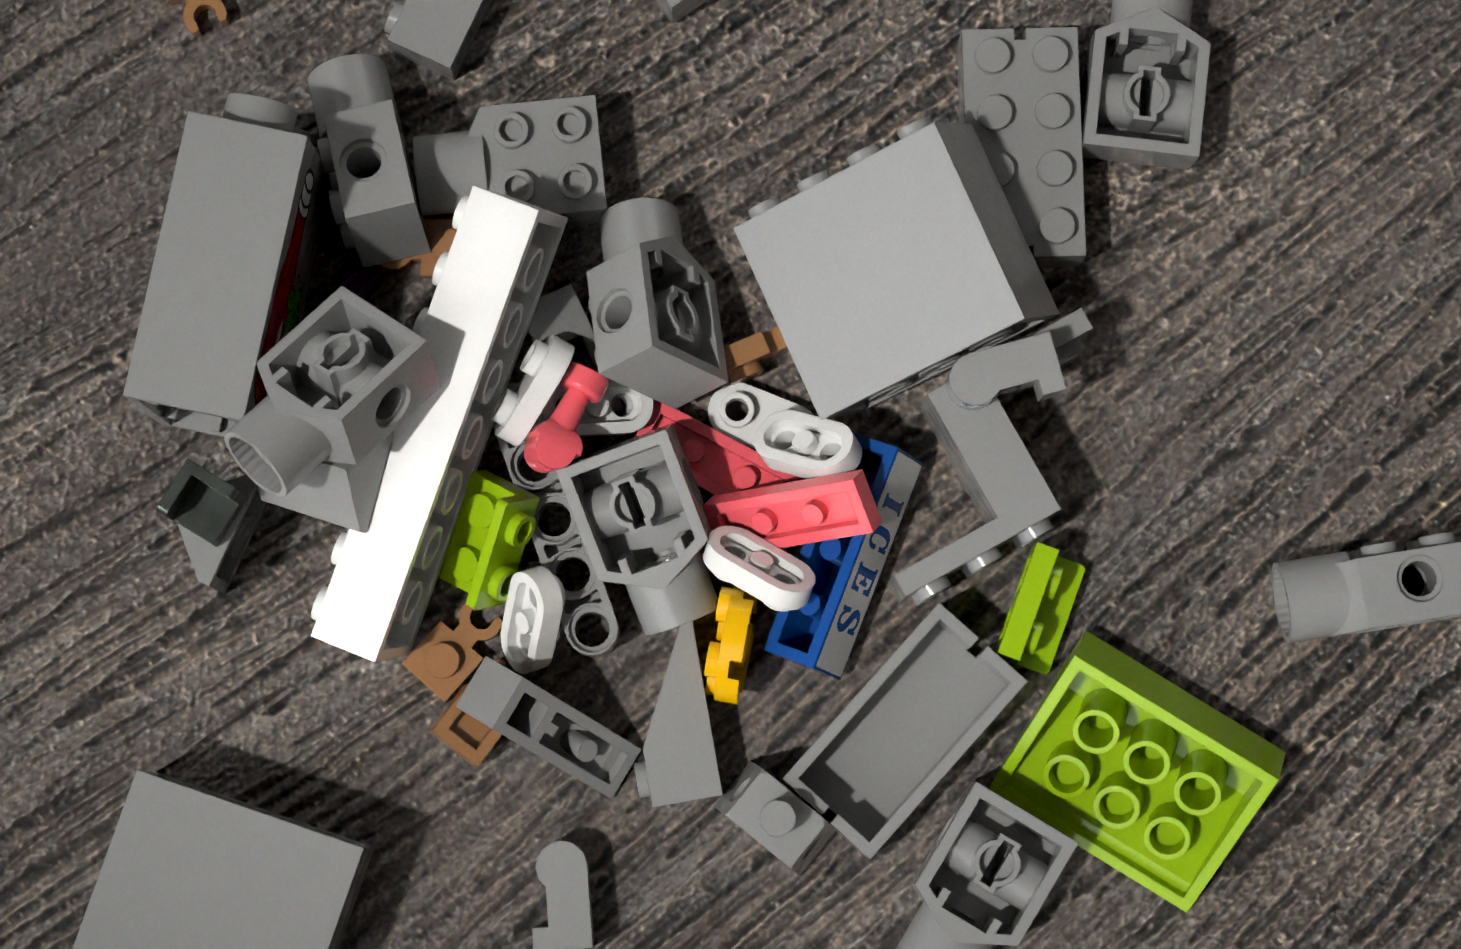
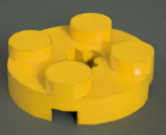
(729, 660)

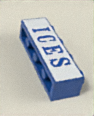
(846, 570)

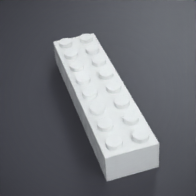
(474, 336)

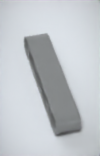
(560, 549)

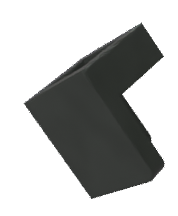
(202, 502)

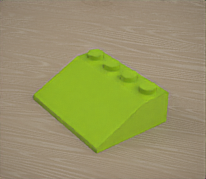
(1138, 771)

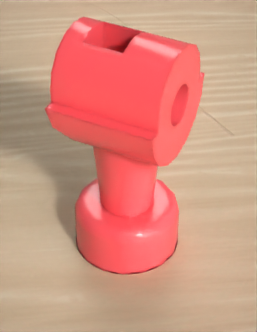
(555, 441)

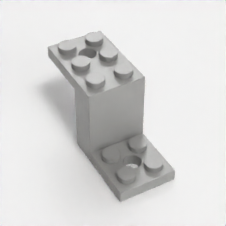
(995, 475)

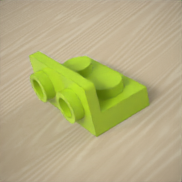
(489, 539)
(1039, 609)

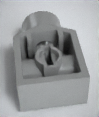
(1145, 86)
(525, 150)
(367, 160)
(654, 306)
(331, 392)
(644, 526)
(1365, 592)
(985, 875)

